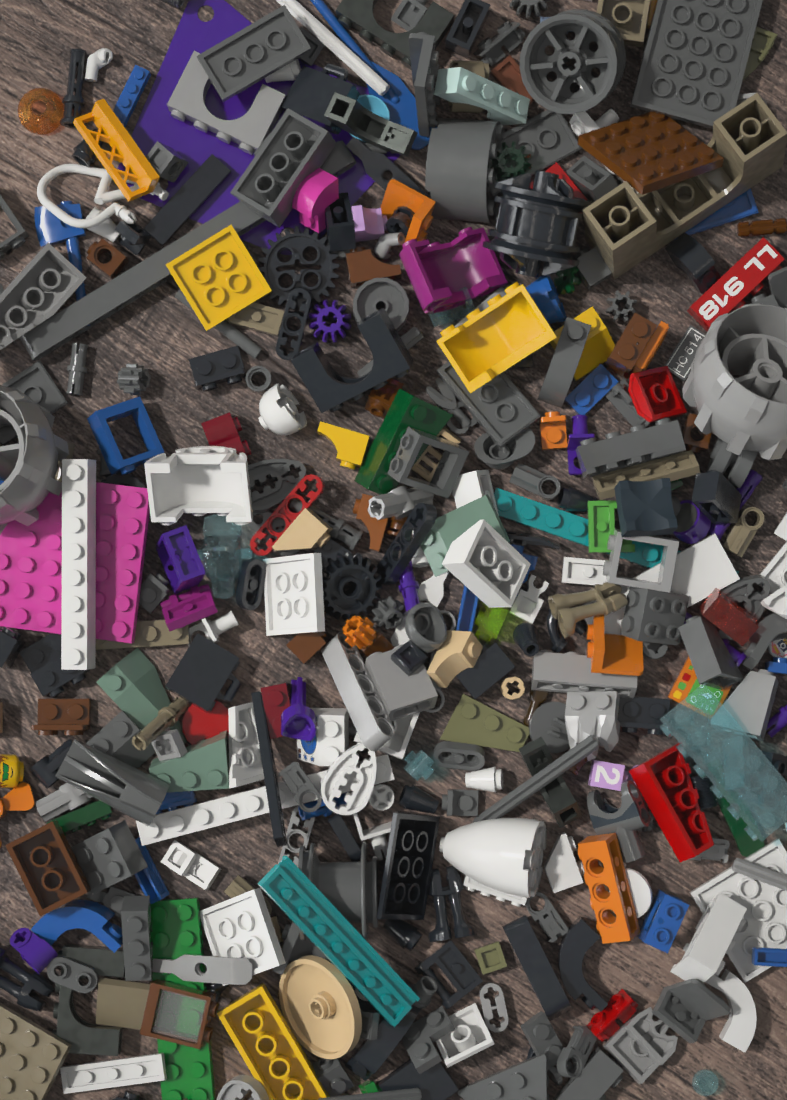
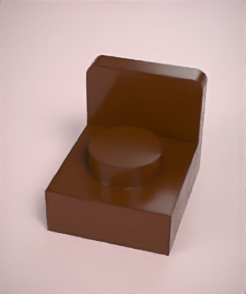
(382, 398)

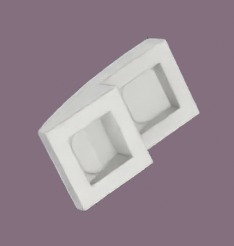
(191, 865)

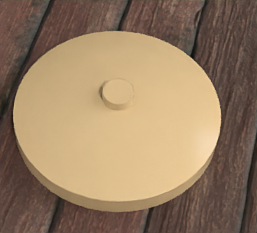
(320, 1007)

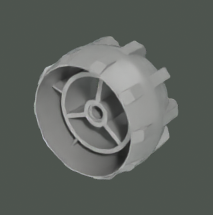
(753, 407)
(32, 464)

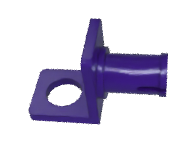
(580, 433)

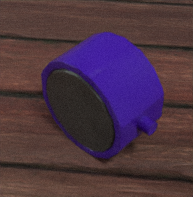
(691, 523)

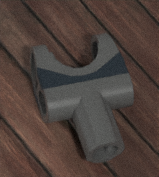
(623, 820)

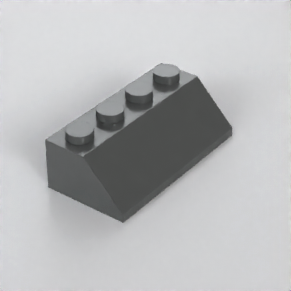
(281, 164)

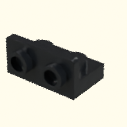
(217, 368)
(642, 713)

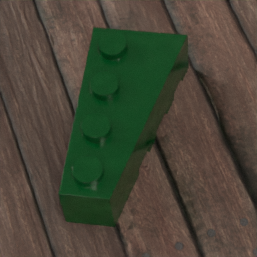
(403, 413)

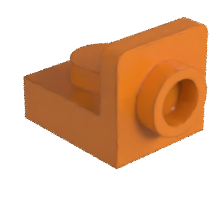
(553, 431)

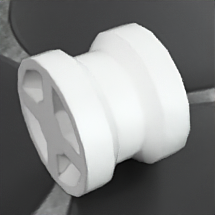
(384, 800)

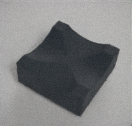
(645, 507)

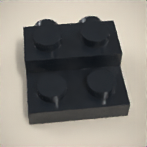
(44, 663)

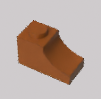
(375, 527)

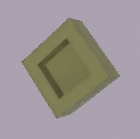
(490, 957)

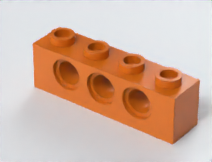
(613, 875)

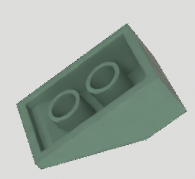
(454, 524)

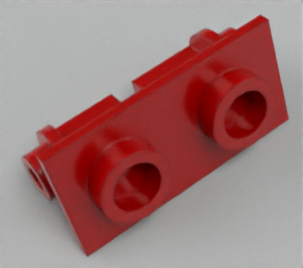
(603, 1022)

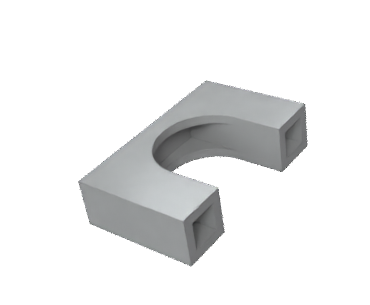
(247, 131)

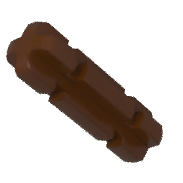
(762, 227)

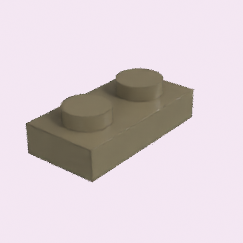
(259, 318)

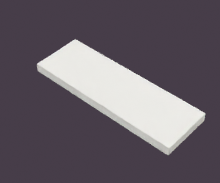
(696, 574)

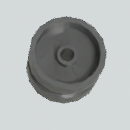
(378, 293)
(738, 464)

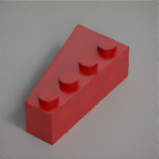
(674, 802)

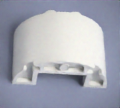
(199, 483)

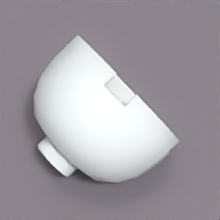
(280, 411)

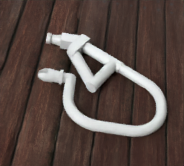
(101, 197)

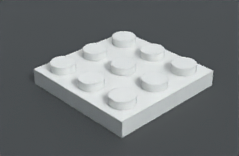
(294, 595)
(243, 930)

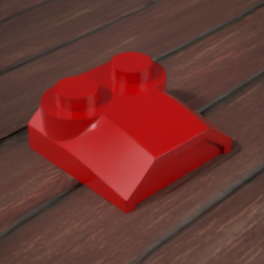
(655, 394)

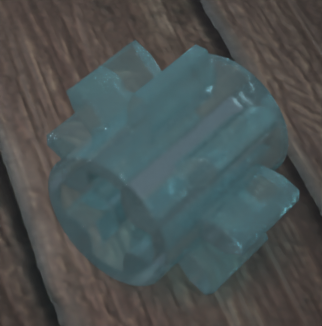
(419, 765)

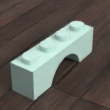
(469, 88)

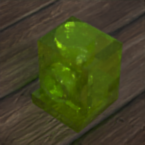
(490, 622)

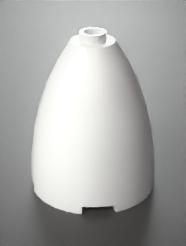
(499, 853)

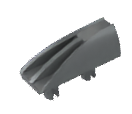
(113, 782)

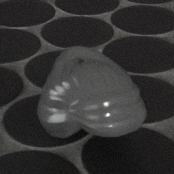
(426, 627)

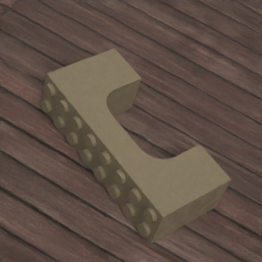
(635, 226)

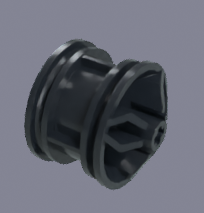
(537, 224)

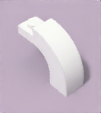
(742, 1016)

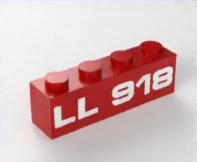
(737, 283)

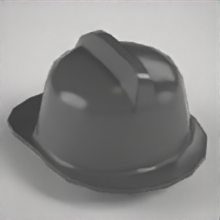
(502, 458)

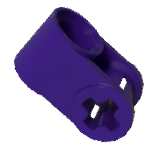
(32, 949)

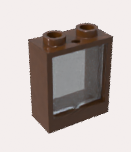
(179, 1014)

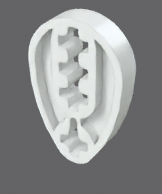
(336, 776)

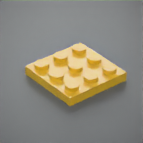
(218, 277)

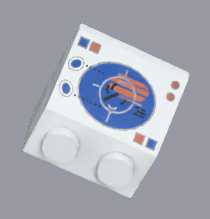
(330, 737)

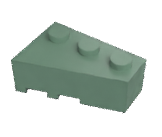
(201, 768)

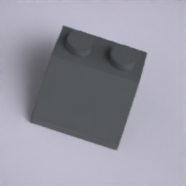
(116, 741)

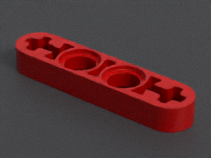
(285, 513)

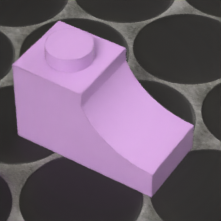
(368, 223)

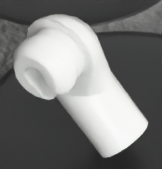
(97, 61)

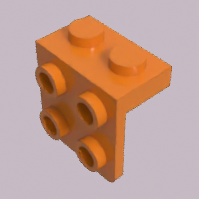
(399, 195)
(613, 652)

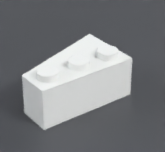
(711, 940)

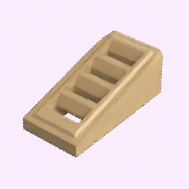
(447, 434)

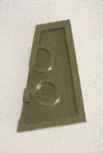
(484, 727)

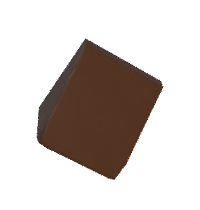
(380, 644)

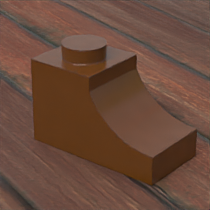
(364, 267)

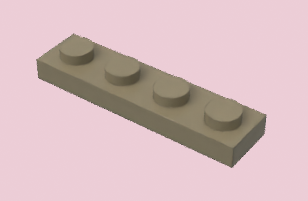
(673, 467)
(149, 635)

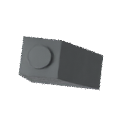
(709, 654)

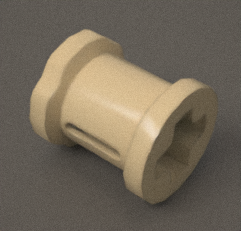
(504, 689)

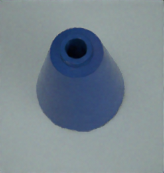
(546, 297)

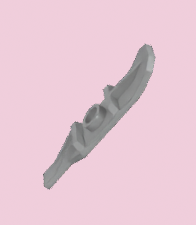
(219, 969)

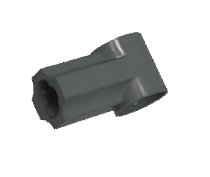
(532, 481)

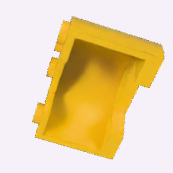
(496, 337)

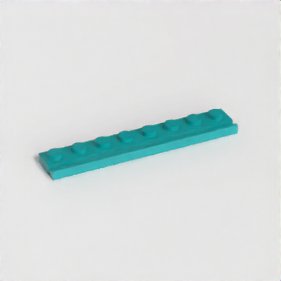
(338, 940)

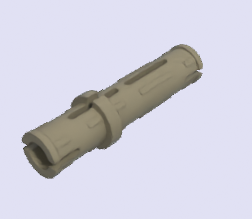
(166, 718)

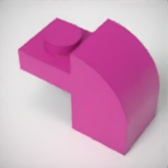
(313, 196)

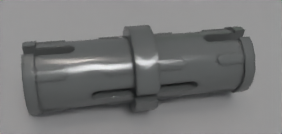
(77, 369)

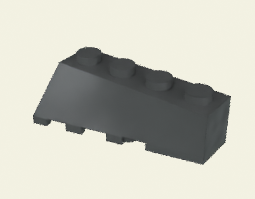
(631, 448)

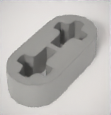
(487, 1007)

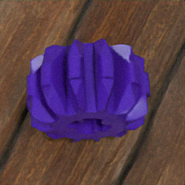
(334, 329)

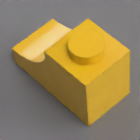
(349, 444)

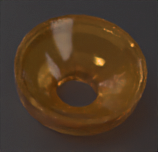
(45, 122)

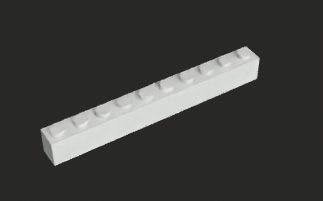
(240, 806)

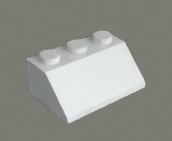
(487, 565)

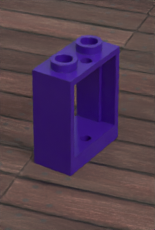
(179, 551)

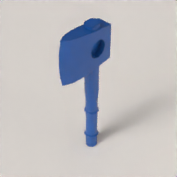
(54, 231)

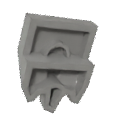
(593, 715)
(641, 1045)

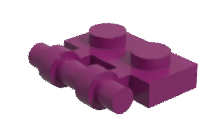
(188, 607)

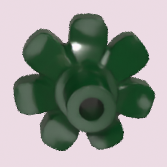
(566, 280)

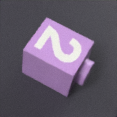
(607, 775)

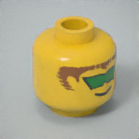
(10, 770)

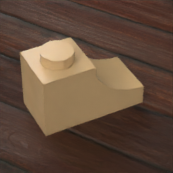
(453, 656)

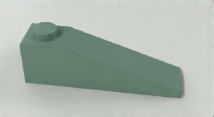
(137, 689)

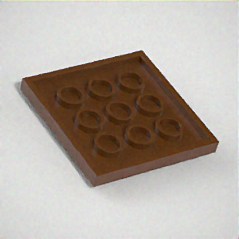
(650, 151)

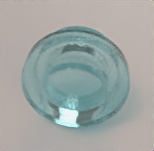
(705, 1082)

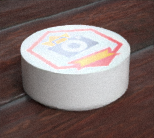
(778, 648)

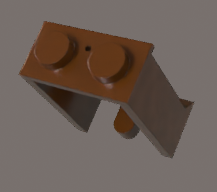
(630, 346)

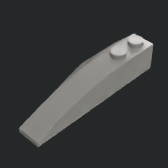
(36, 293)

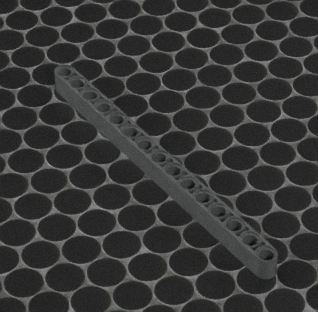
(149, 273)

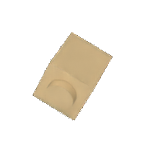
(305, 532)

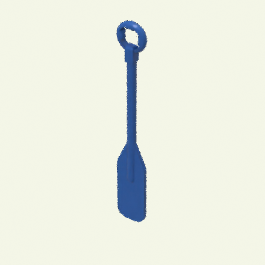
(398, 98)

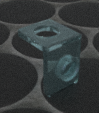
(453, 314)

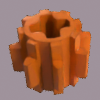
(359, 632)

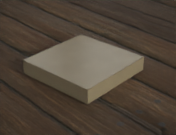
(121, 1003)

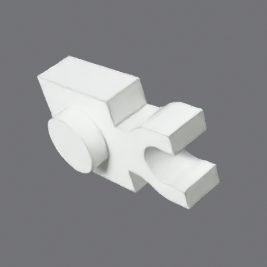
(527, 603)

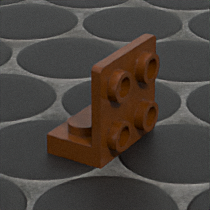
(63, 714)

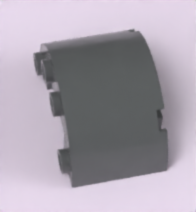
(462, 169)

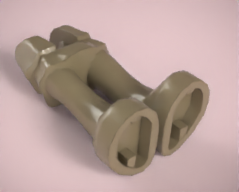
(607, 598)

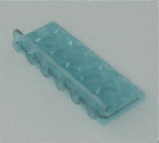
(729, 761)

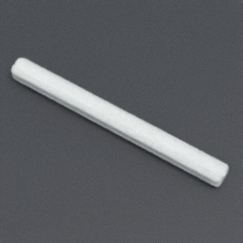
(336, 46)

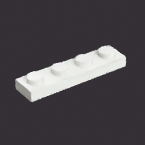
(113, 1073)

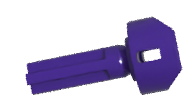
(298, 719)

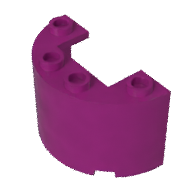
(443, 269)

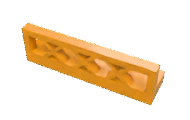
(123, 150)

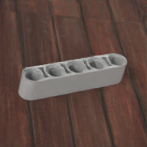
(358, 692)

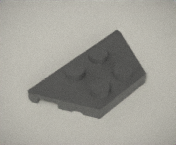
(518, 1082)

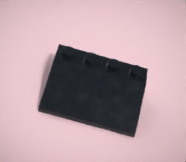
(408, 866)

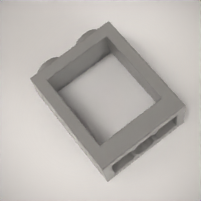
(666, 568)

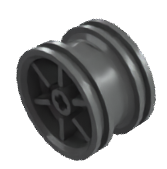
(536, 64)

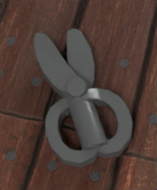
(448, 401)

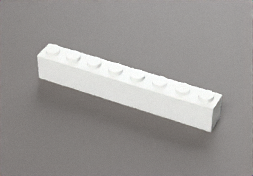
(78, 564)

